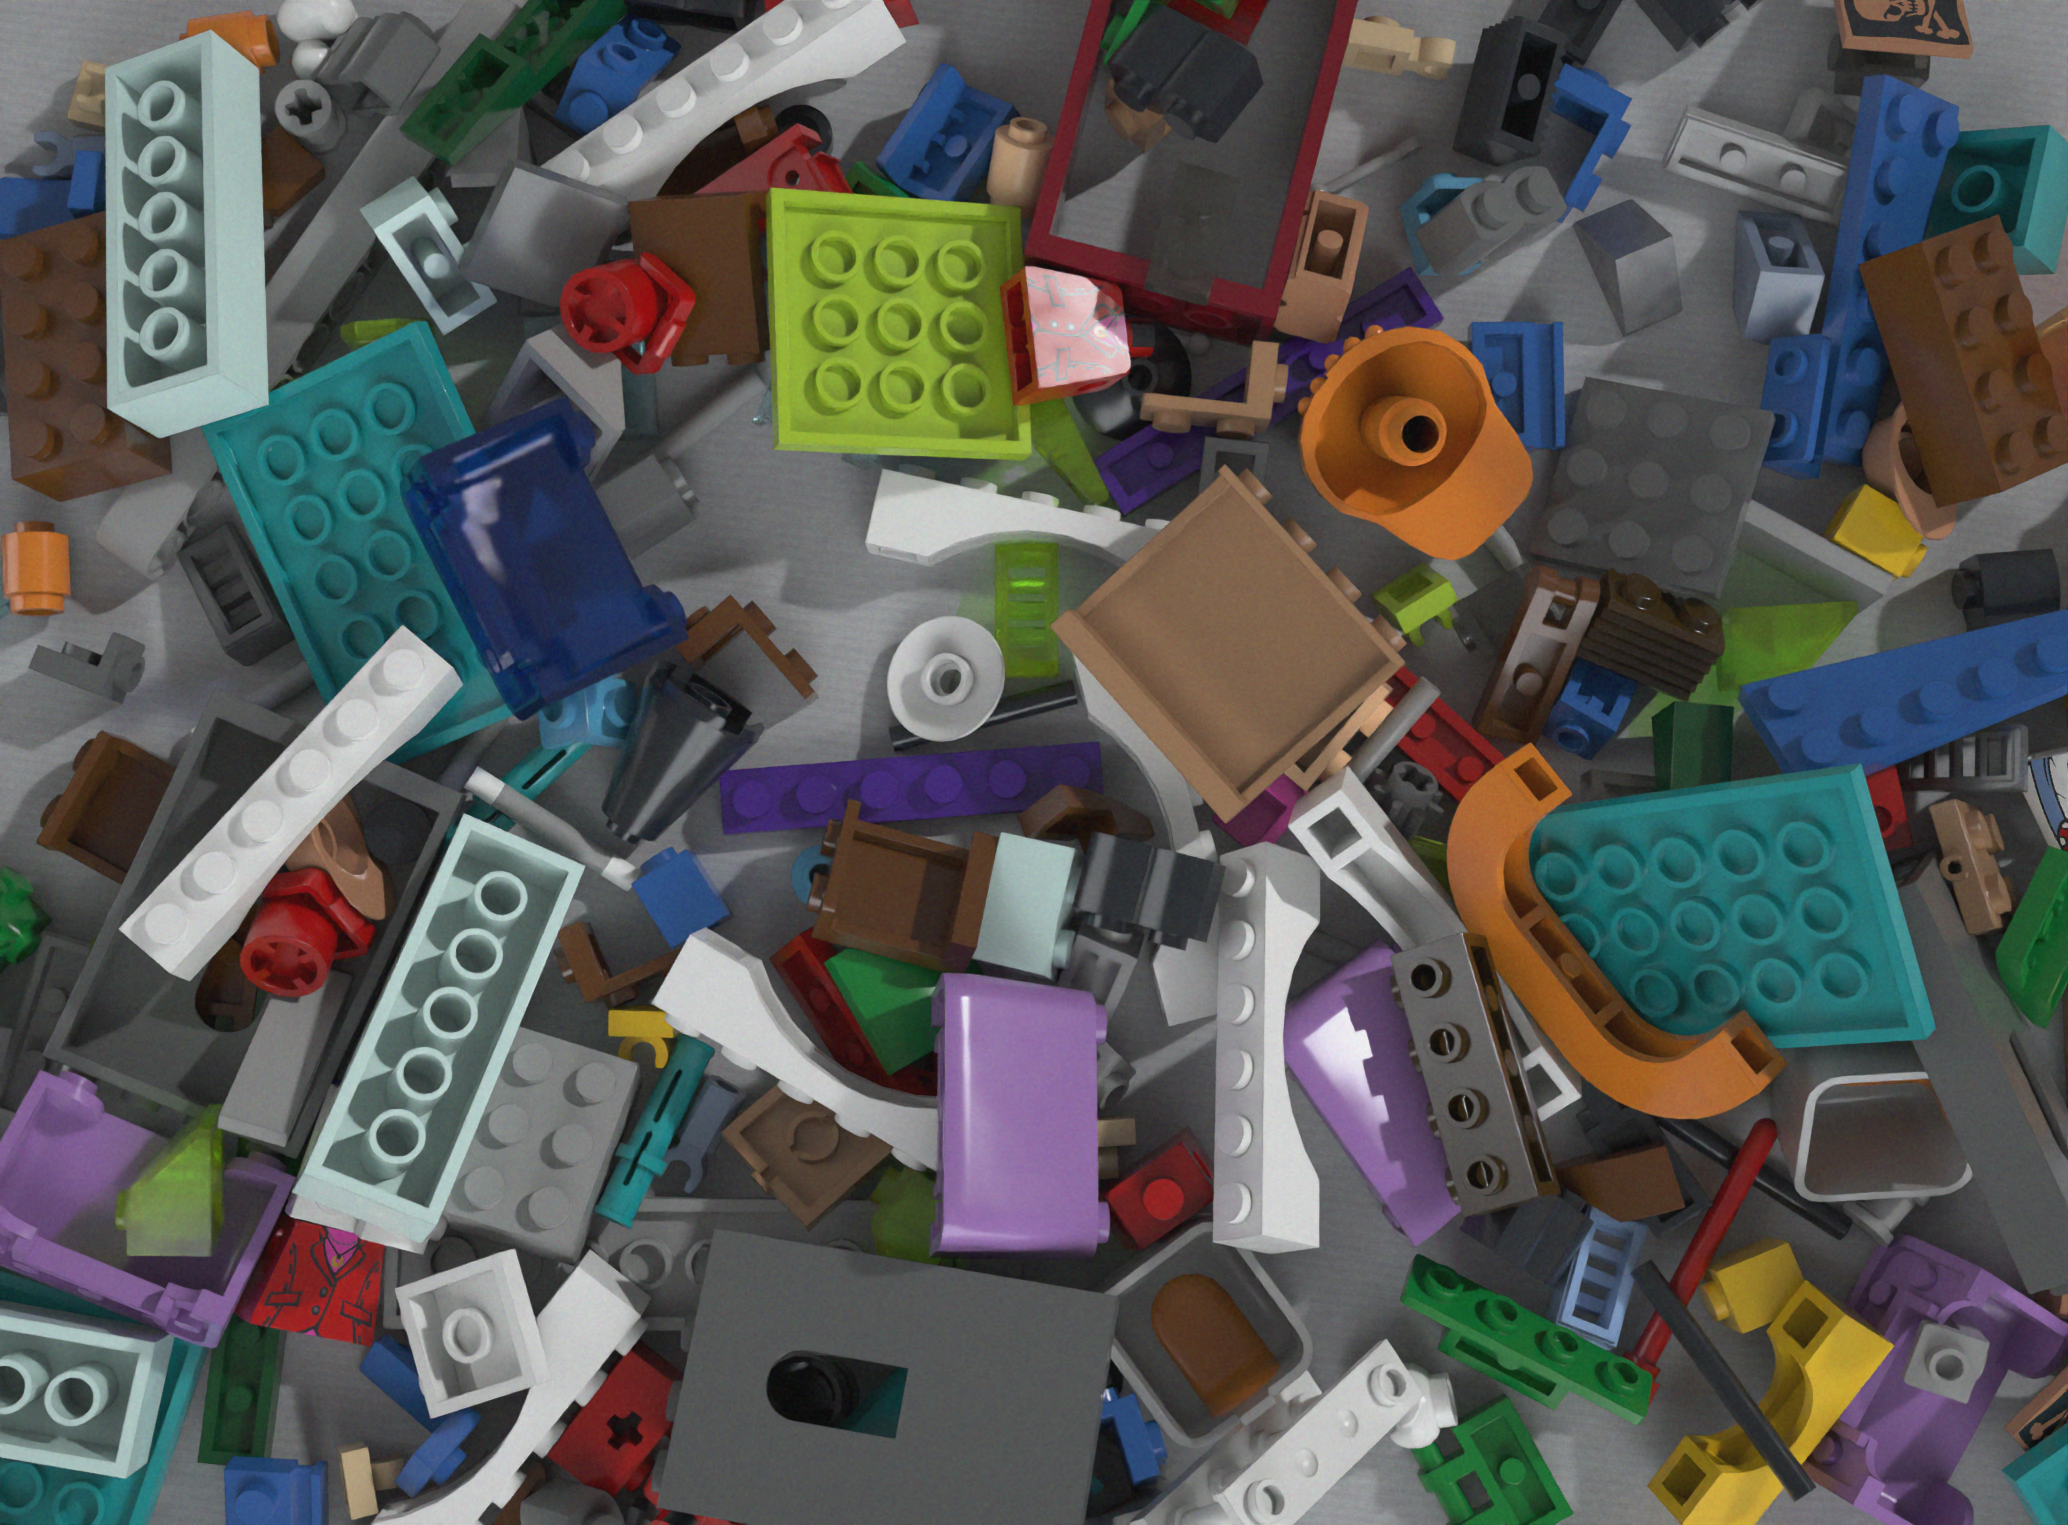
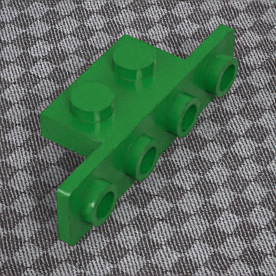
(1522, 1347)

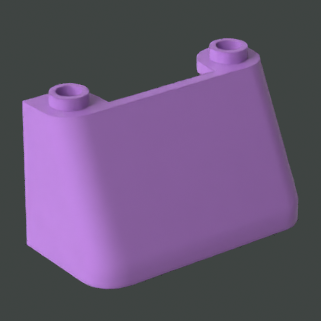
(1356, 1071)
(1016, 1120)
(59, 1203)
(1902, 1442)

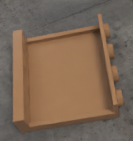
(1231, 643)

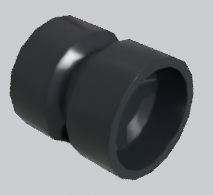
(813, 1390)

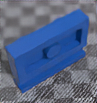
(1525, 377)
(275, 1492)

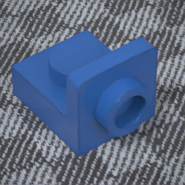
(1588, 709)

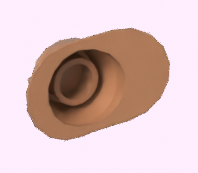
(1896, 471)
(341, 851)

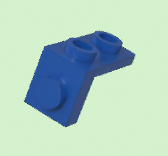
(615, 72)
(1594, 106)
(42, 203)
(438, 1458)

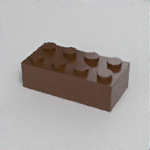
(1968, 362)
(57, 368)

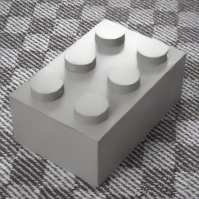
(544, 1147)

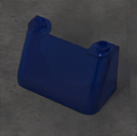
(536, 559)

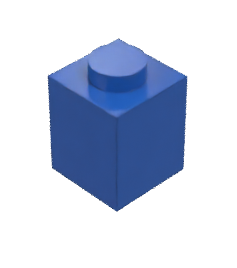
(680, 896)

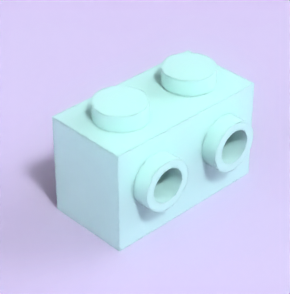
(427, 252)
(1030, 908)

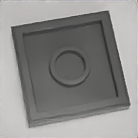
(541, 232)

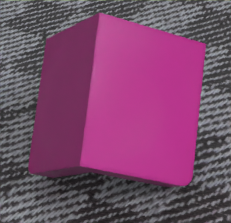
(1265, 816)

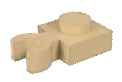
(1387, 48)

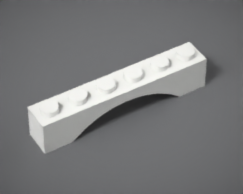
(776, 52)
(933, 520)
(230, 867)
(1381, 871)
(1188, 978)
(730, 999)
(1261, 1170)
(578, 1330)

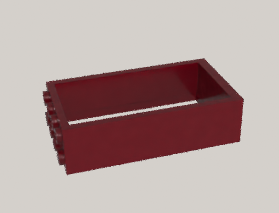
(1234, 310)

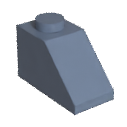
(1774, 276)

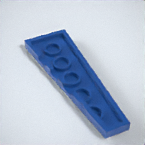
(1886, 207)
(1909, 697)

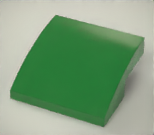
(2035, 945)
(890, 1003)

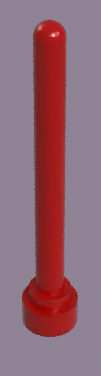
(1706, 1243)

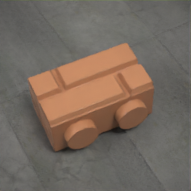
(1322, 267)

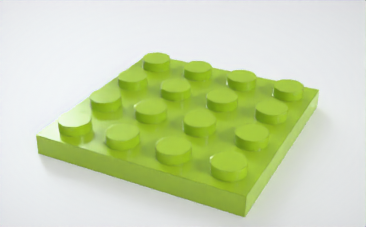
(891, 326)

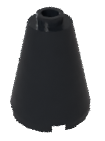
(673, 752)

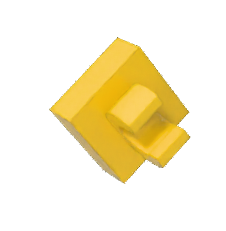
(641, 1024)

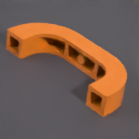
(1561, 982)

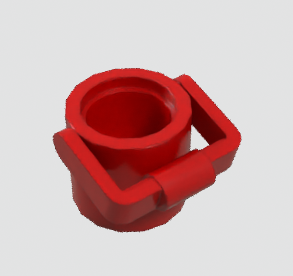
(627, 304)
(300, 933)

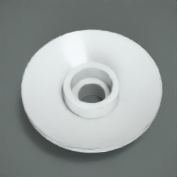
(922, 675)

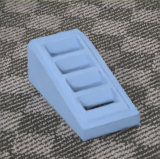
(1612, 1309)

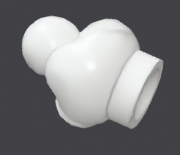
(310, 25)
(1430, 1414)

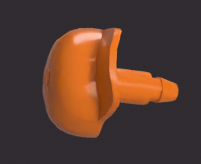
(1413, 441)

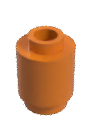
(245, 32)
(35, 569)

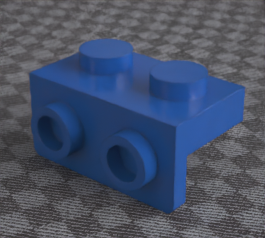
(944, 139)
(1795, 396)
(1137, 1441)

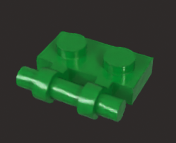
(1506, 1464)

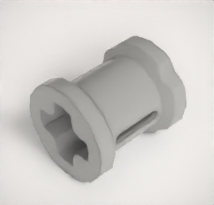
(294, 112)
(1881, 1216)

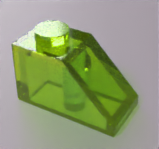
(1777, 639)
(178, 1194)
(904, 1215)

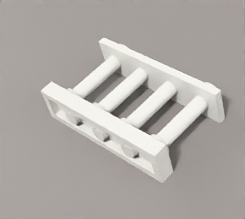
(1292, 1450)

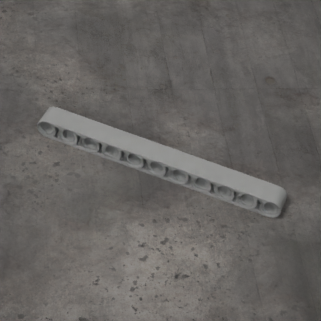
(303, 310)

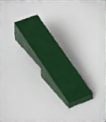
(503, 74)
(1692, 745)

